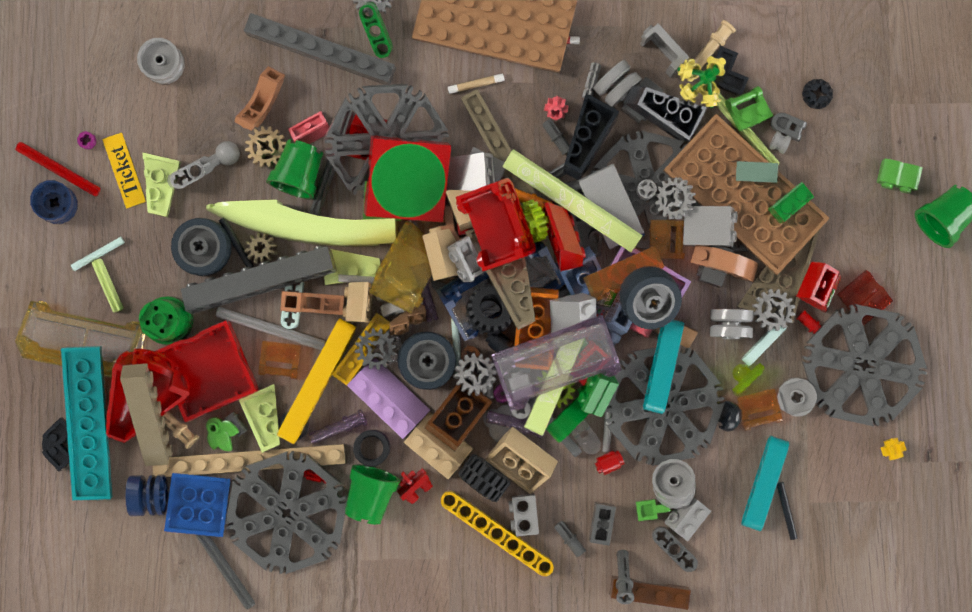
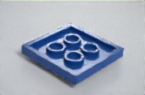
(197, 505)

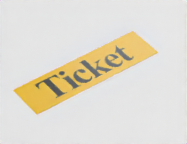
(124, 170)

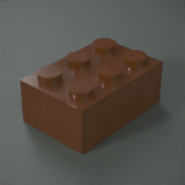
(457, 416)

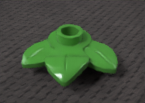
(222, 433)

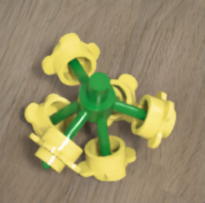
(706, 86)

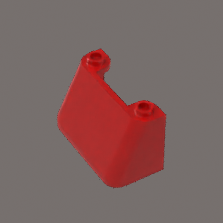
(497, 223)

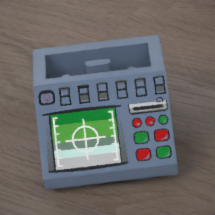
(613, 313)

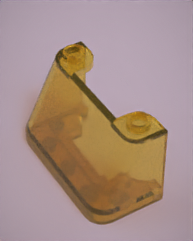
(404, 270)

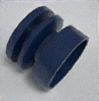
(44, 196)
(146, 495)

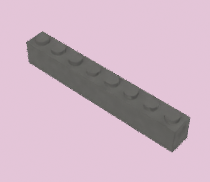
(319, 49)
(258, 280)

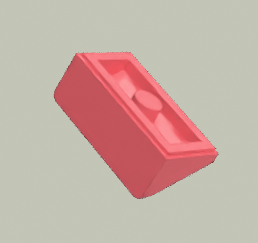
(310, 129)

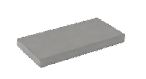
(608, 192)

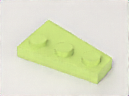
(158, 192)
(352, 264)

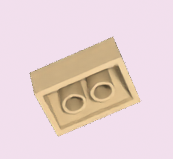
(435, 451)
(522, 460)

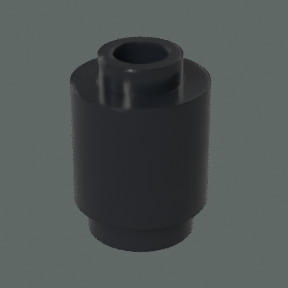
(499, 342)

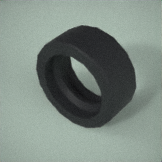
(357, 448)

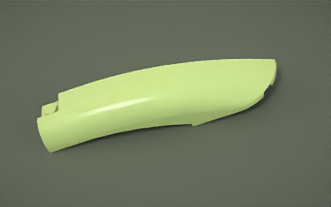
(302, 227)

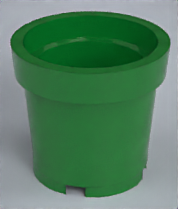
(296, 170)
(946, 216)
(174, 329)
(369, 493)

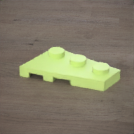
(262, 416)

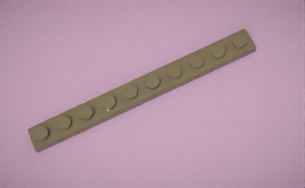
(495, 142)

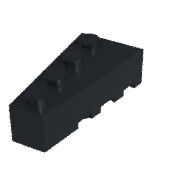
(667, 112)
(592, 129)

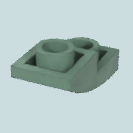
(757, 171)

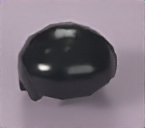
(730, 416)

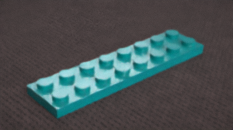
(86, 422)

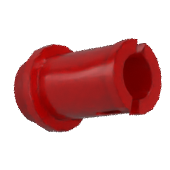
(809, 322)

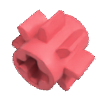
(556, 108)

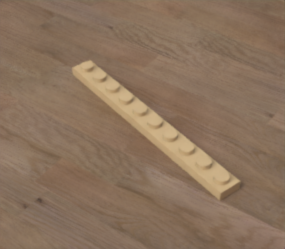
(238, 460)

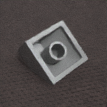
(571, 310)

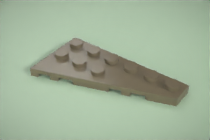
(787, 280)
(512, 286)

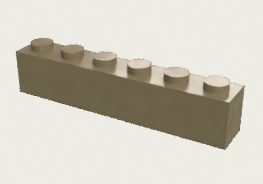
(146, 414)

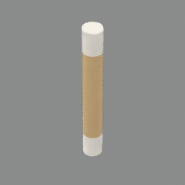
(476, 83)

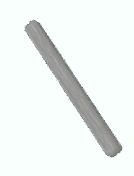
(270, 328)

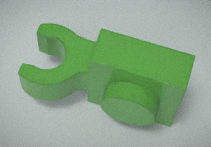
(648, 509)

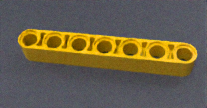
(316, 381)
(502, 541)

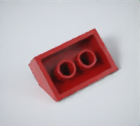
(563, 237)

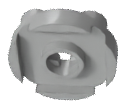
(806, 402)

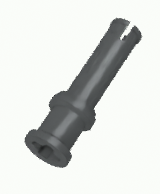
(624, 583)

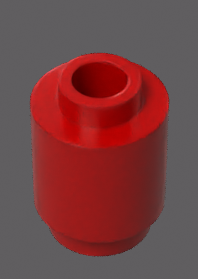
(609, 462)

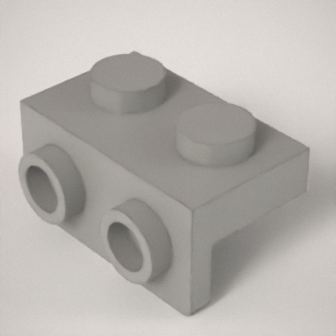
(465, 259)
(687, 518)

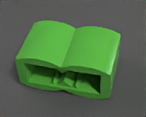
(899, 175)

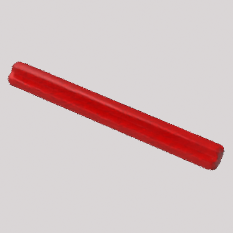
(58, 169)

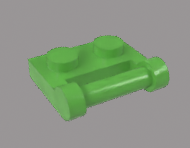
(752, 114)

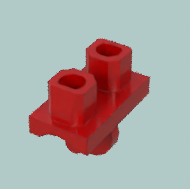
(411, 483)

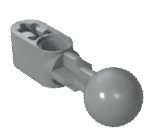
(226, 154)

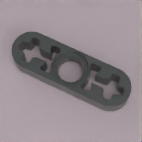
(688, 555)

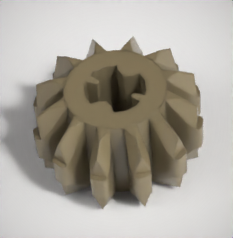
(256, 244)

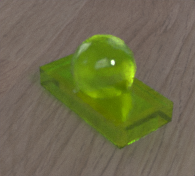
(745, 376)

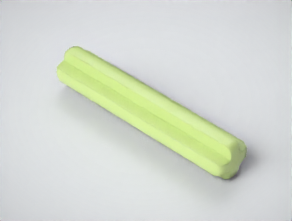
(107, 285)

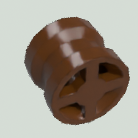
(470, 349)

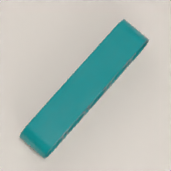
(663, 367)
(765, 483)

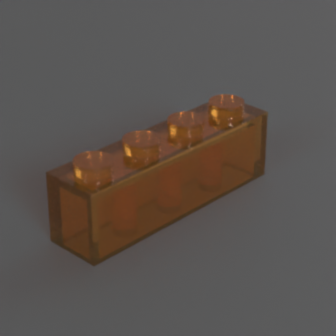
(612, 277)

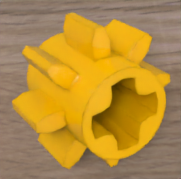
(893, 448)

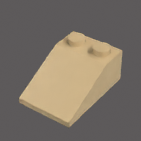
(358, 302)

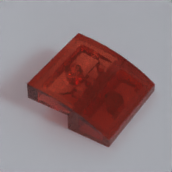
(865, 292)

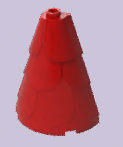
(170, 385)

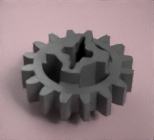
(381, 341)

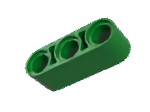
(375, 39)
(566, 421)

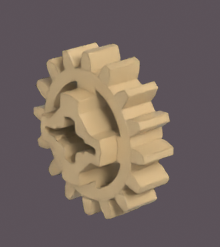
(270, 141)

